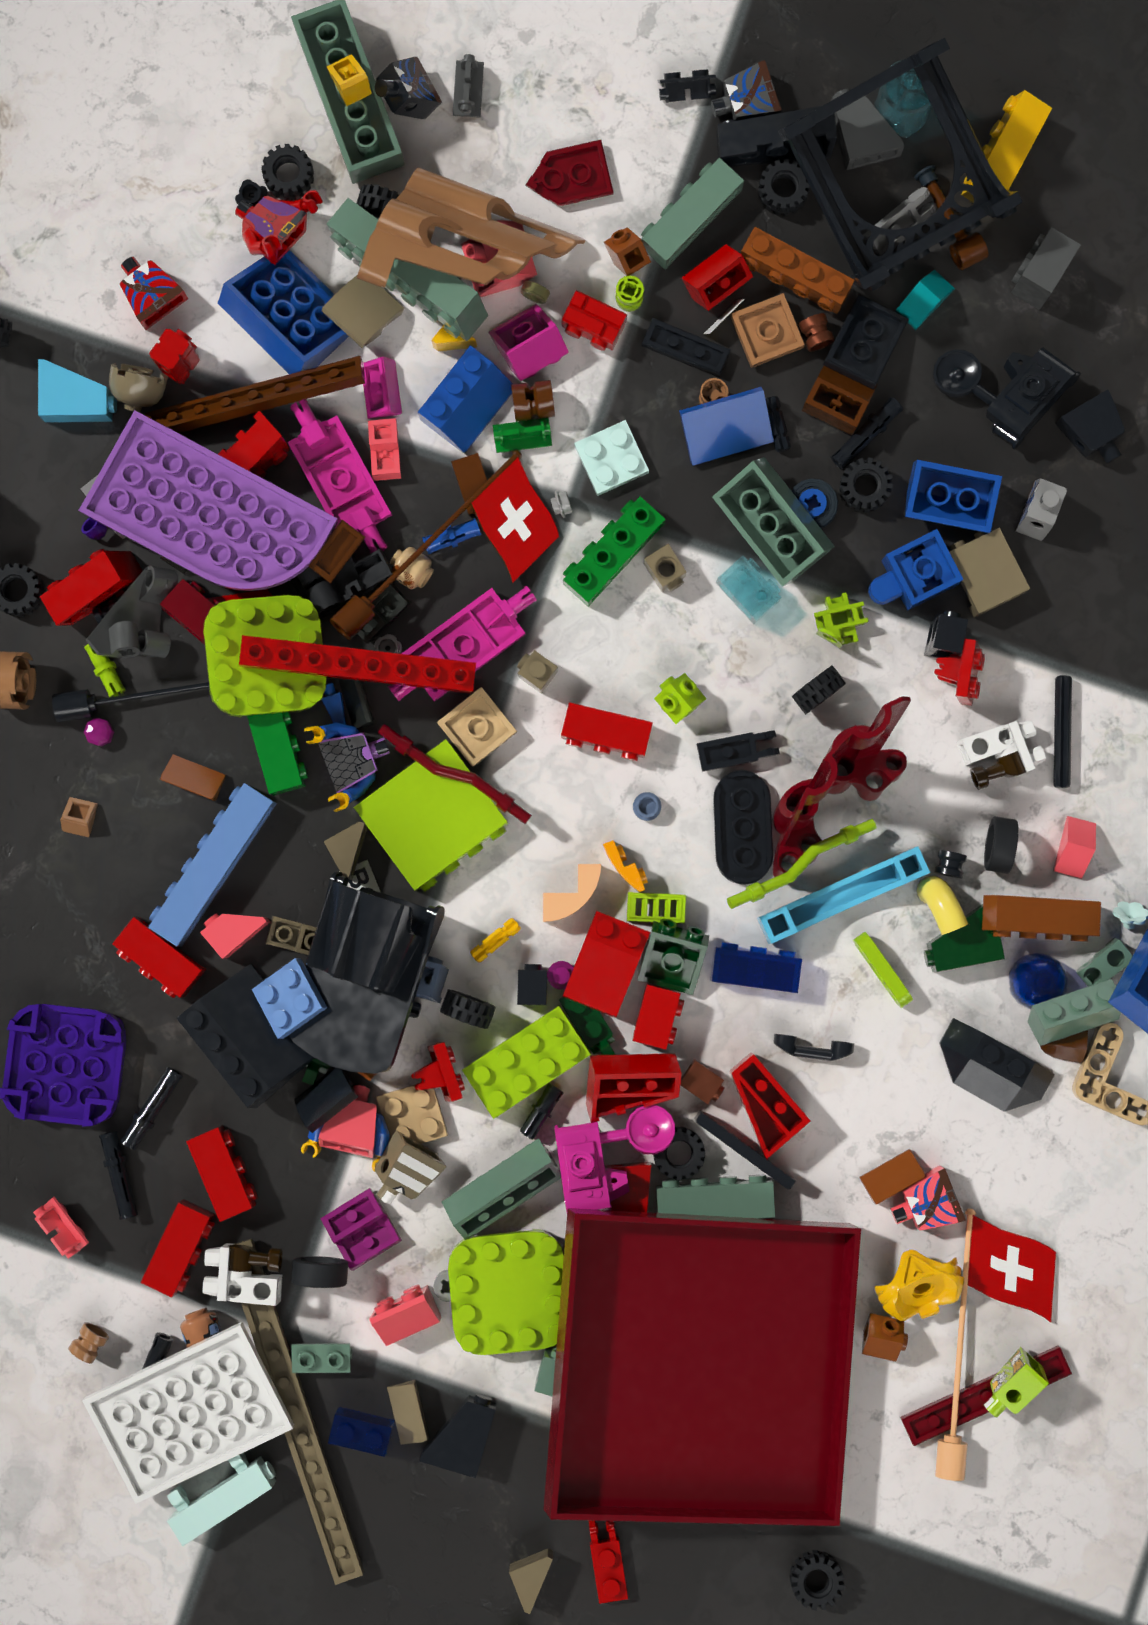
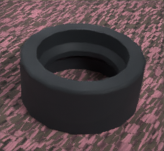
(1001, 845)
(319, 1272)

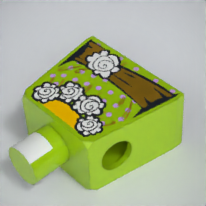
(1016, 1384)

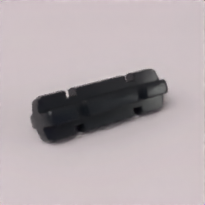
(778, 425)

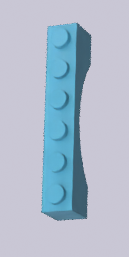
(843, 895)

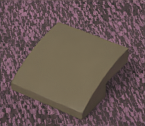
(362, 310)

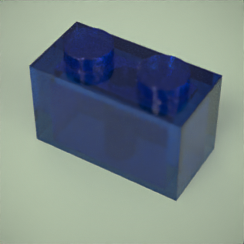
(361, 1431)

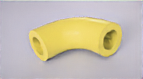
(942, 903)

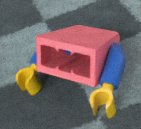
(353, 1130)

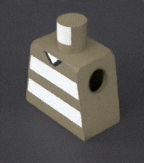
(406, 1168)

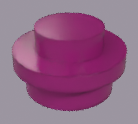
(559, 974)

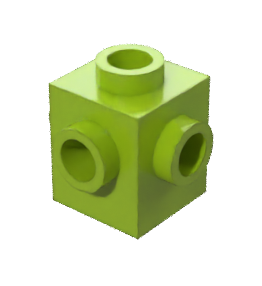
(679, 697)

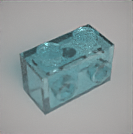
(749, 589)

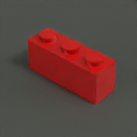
(606, 731)
(158, 958)
(222, 1172)
(178, 1248)

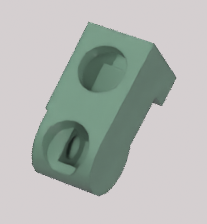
(1105, 963)

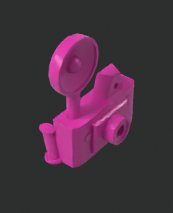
(581, 1159)

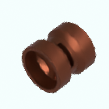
(816, 332)

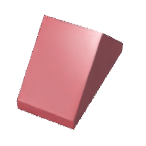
(1076, 847)

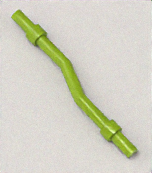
(845, 836)

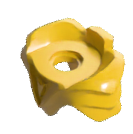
(920, 1286)

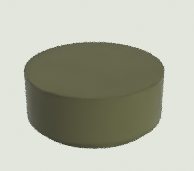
(535, 292)

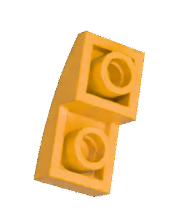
(631, 874)

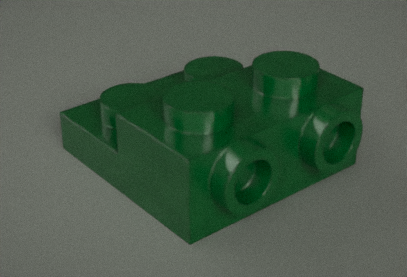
(674, 956)

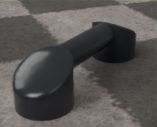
(838, 1048)

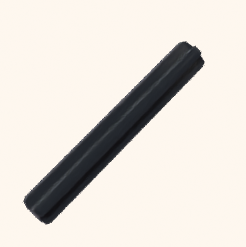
(1062, 731)

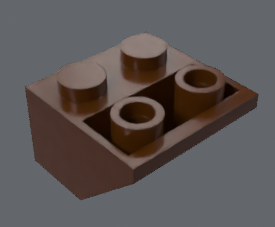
(838, 400)

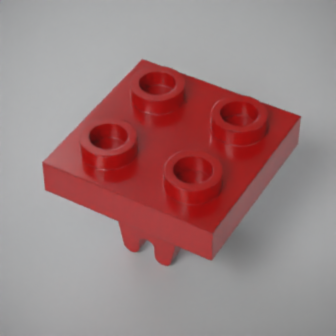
(963, 671)
(440, 1073)

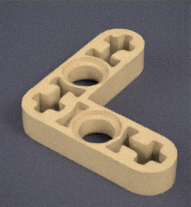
(1100, 1087)

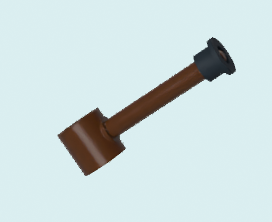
(968, 248)

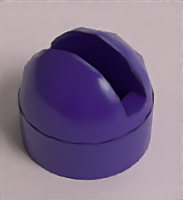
(93, 529)

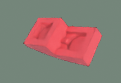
(384, 449)

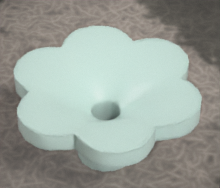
(1130, 914)

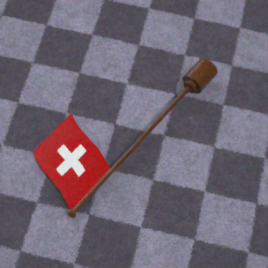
(510, 519)

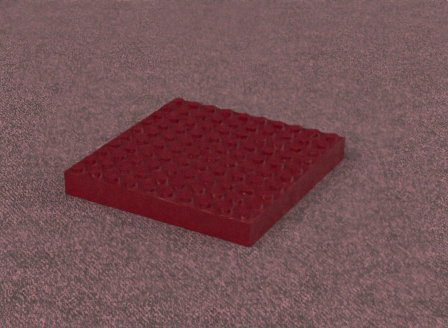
(702, 1369)

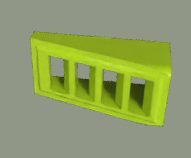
(680, 907)

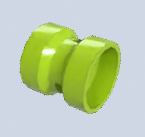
(630, 299)

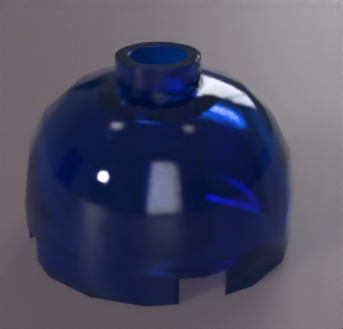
(1037, 979)

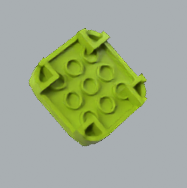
(252, 690)
(506, 1291)

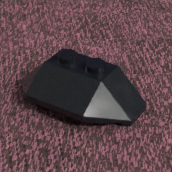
(992, 1068)

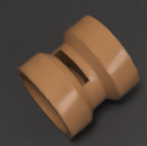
(714, 389)
(87, 1344)

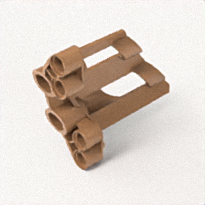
(433, 201)

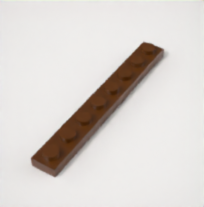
(261, 395)

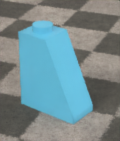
(71, 397)

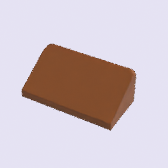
(193, 777)
(892, 1177)

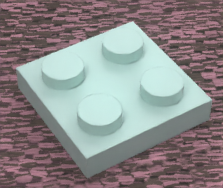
(611, 458)

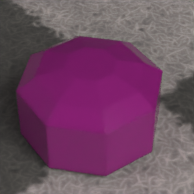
(99, 732)

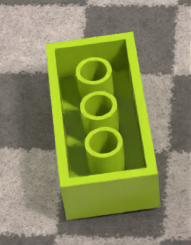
(526, 1061)

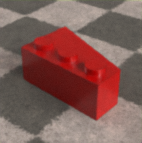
(630, 1081)

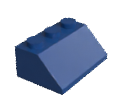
(466, 400)
(952, 496)

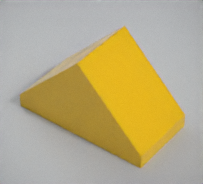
(350, 79)

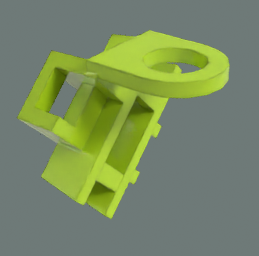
(840, 624)

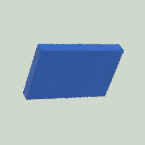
(726, 426)

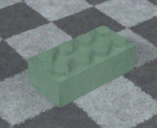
(773, 521)

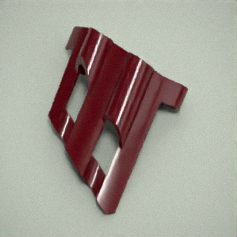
(862, 756)

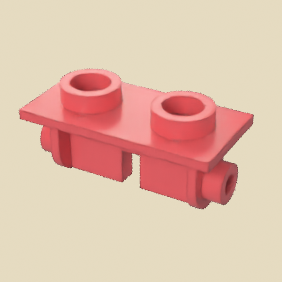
(70, 1236)

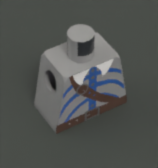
(1041, 507)

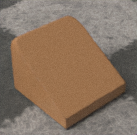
(78, 817)

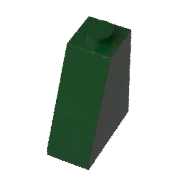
(964, 946)

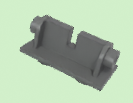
(468, 87)

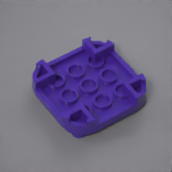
(64, 1064)

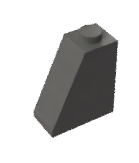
(865, 134)

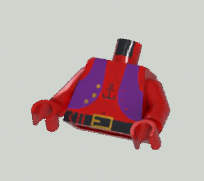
(275, 224)

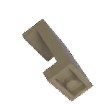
(988, 571)

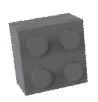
(1044, 267)

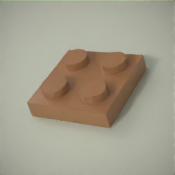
(767, 330)

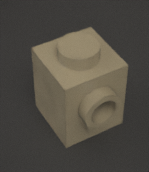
(536, 671)

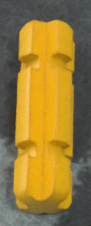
(495, 940)

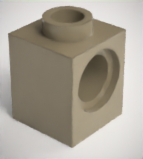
(665, 556)

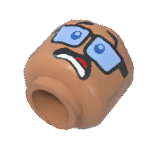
(199, 1326)

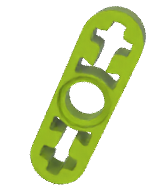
(882, 970)

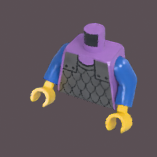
(348, 759)

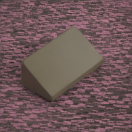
(408, 1412)

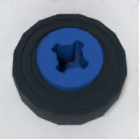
(819, 492)

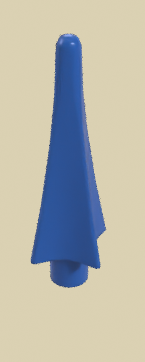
(334, 704)

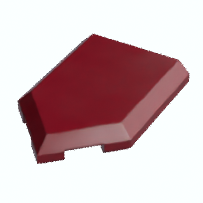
(572, 174)

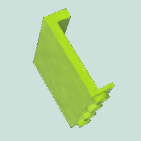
(430, 819)

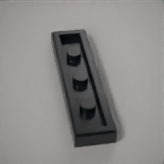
(744, 1150)

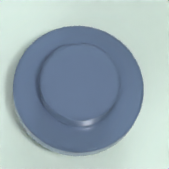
(647, 806)

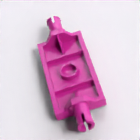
(472, 634)

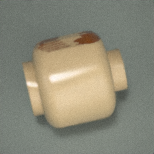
(417, 573)

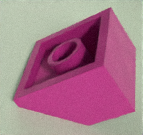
(529, 342)

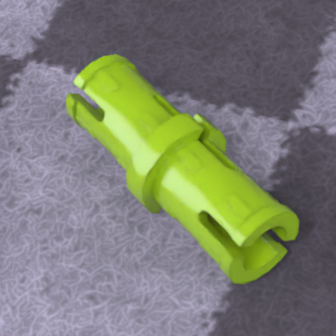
(106, 671)

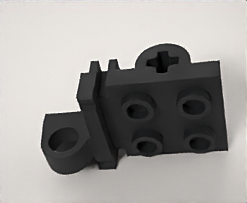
(354, 575)

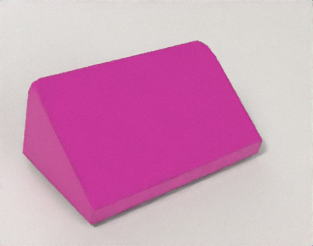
(381, 388)

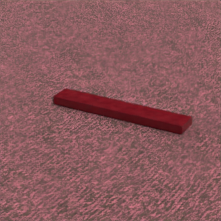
(936, 1417)

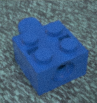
(917, 575)

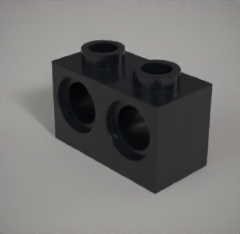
(946, 635)

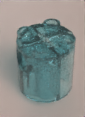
(904, 103)

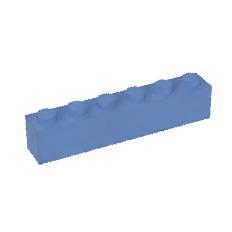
(211, 865)

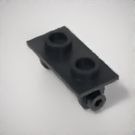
(698, 84)

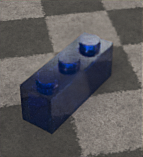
(756, 968)

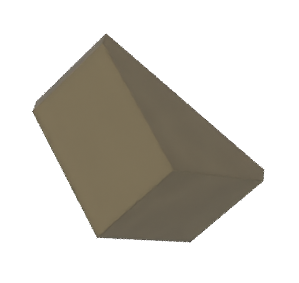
(346, 848)
(529, 1576)

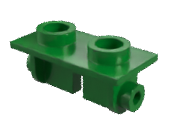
(522, 435)

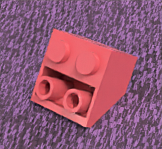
(484, 253)
(405, 1315)

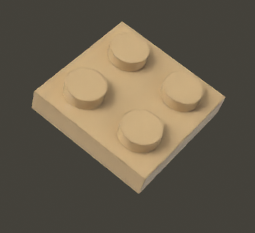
(477, 727)
(413, 1113)

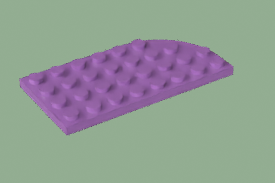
(204, 510)

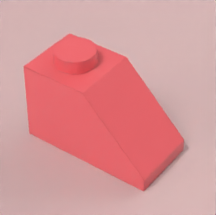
(230, 932)

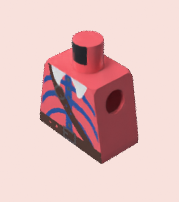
(930, 1202)

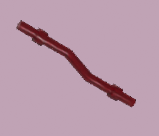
(504, 801)

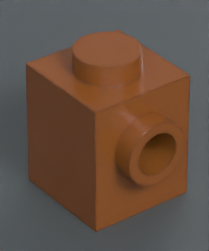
(627, 251)
(884, 1337)

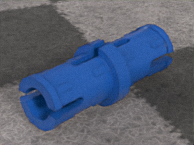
(454, 535)

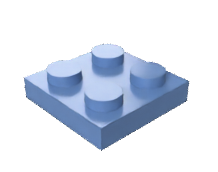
(289, 998)

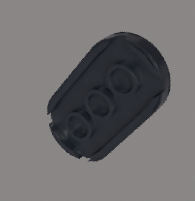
(743, 827)

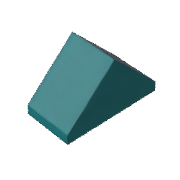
(925, 299)

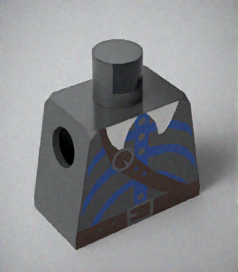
(748, 95)

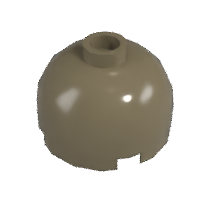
(136, 386)

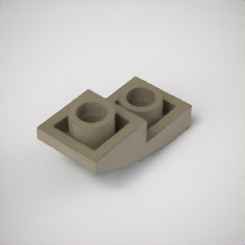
(290, 935)

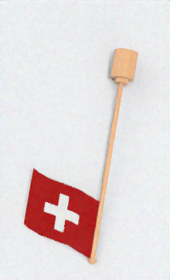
(1009, 1271)

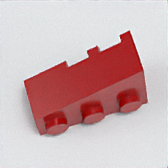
(257, 447)
(90, 585)
(767, 1105)

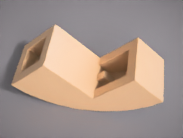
(561, 905)

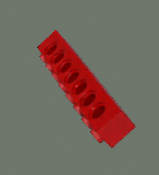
(357, 664)

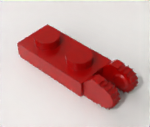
(608, 1564)

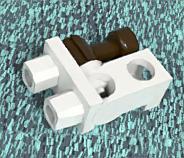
(1009, 750)
(235, 1275)

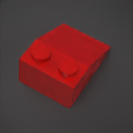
(606, 964)

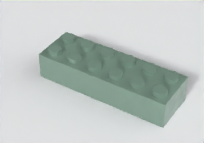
(363, 127)
(437, 293)

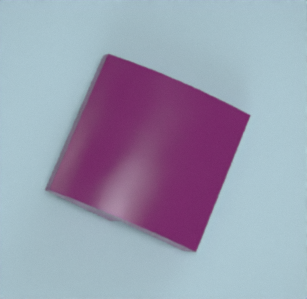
(361, 1229)

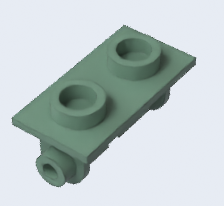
(321, 1358)

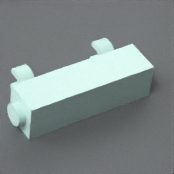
(220, 1501)

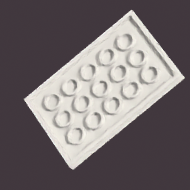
(188, 1412)

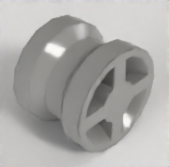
(441, 1287)

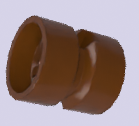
(525, 406)

